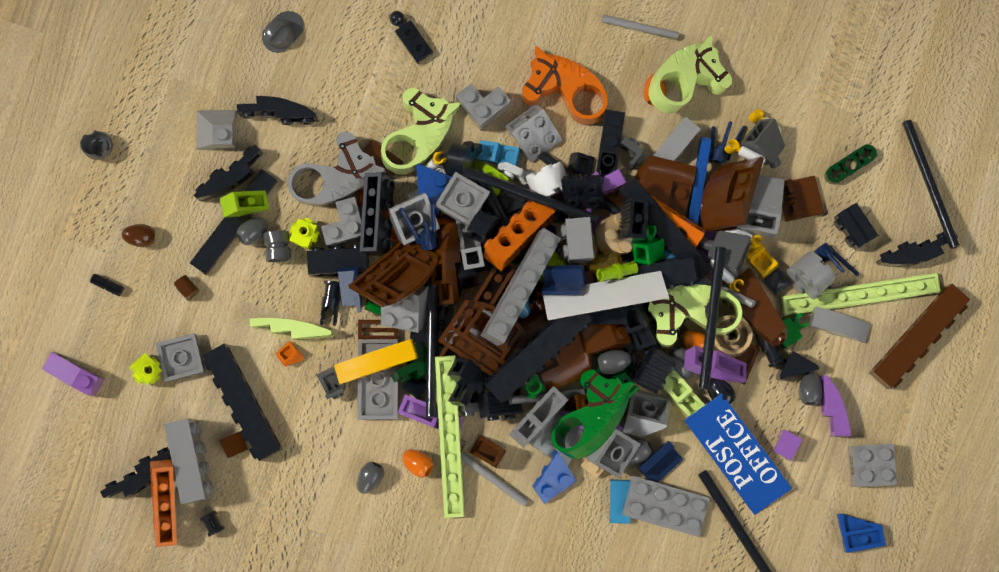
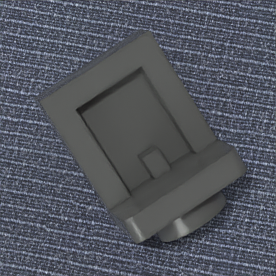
(633, 148)
(330, 383)
(471, 407)

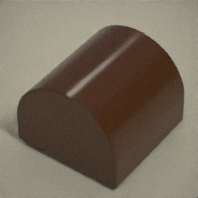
(186, 287)

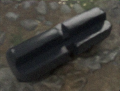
(106, 284)

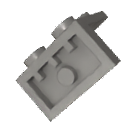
(534, 132)

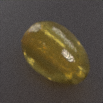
(605, 260)

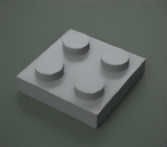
(462, 199)
(180, 357)

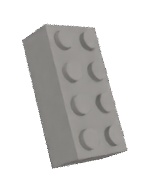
(189, 461)

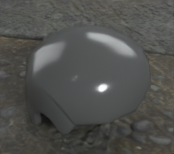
(96, 145)

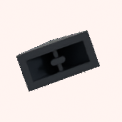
(795, 365)

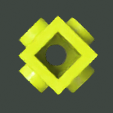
(304, 240)
(139, 373)

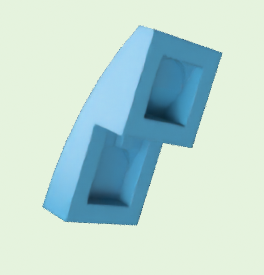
(497, 153)
(618, 495)

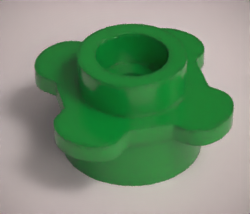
(538, 387)

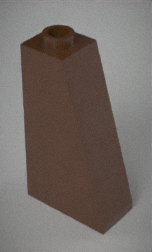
(763, 316)

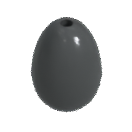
(252, 231)
(679, 354)
(613, 361)
(810, 389)
(643, 453)
(369, 477)

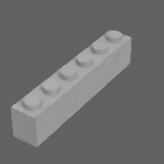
(520, 287)

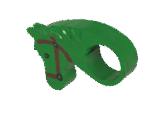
(599, 418)

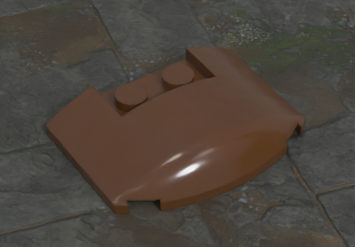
(668, 181)
(730, 194)
(396, 274)
(464, 337)
(568, 364)

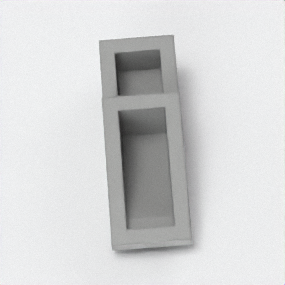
(678, 140)
(839, 324)
(538, 417)

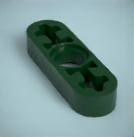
(858, 152)

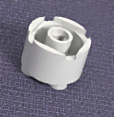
(547, 180)

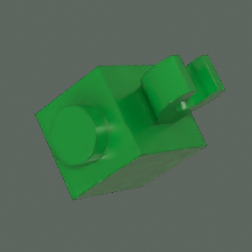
(649, 250)
(793, 330)

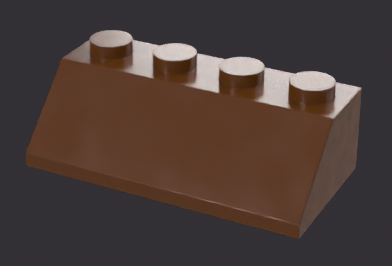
(603, 337)

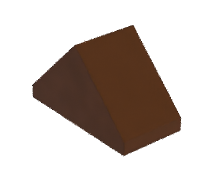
(488, 451)

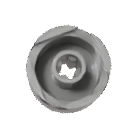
(811, 275)

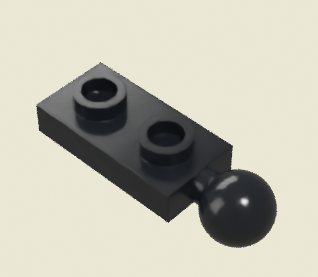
(410, 37)

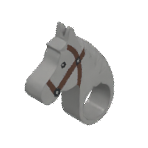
(341, 180)

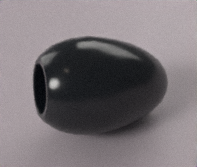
(721, 386)

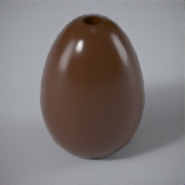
(139, 235)

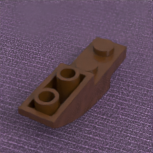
(445, 271)

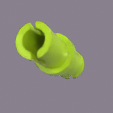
(617, 271)

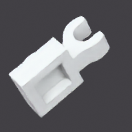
(513, 171)

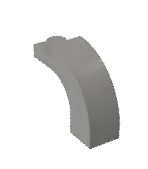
(470, 249)

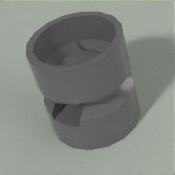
(277, 246)

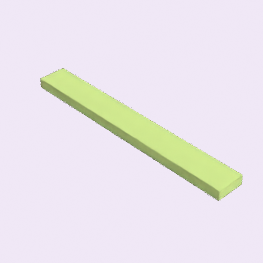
(862, 294)
(449, 440)

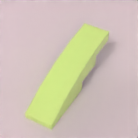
(298, 329)
(682, 394)

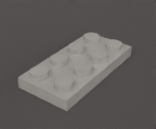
(377, 391)
(665, 506)

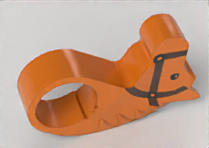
(561, 75)

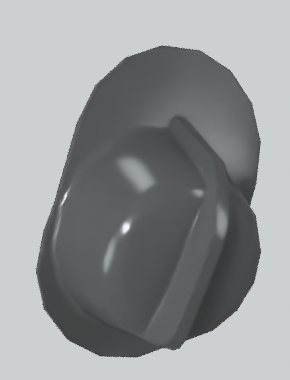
(282, 31)

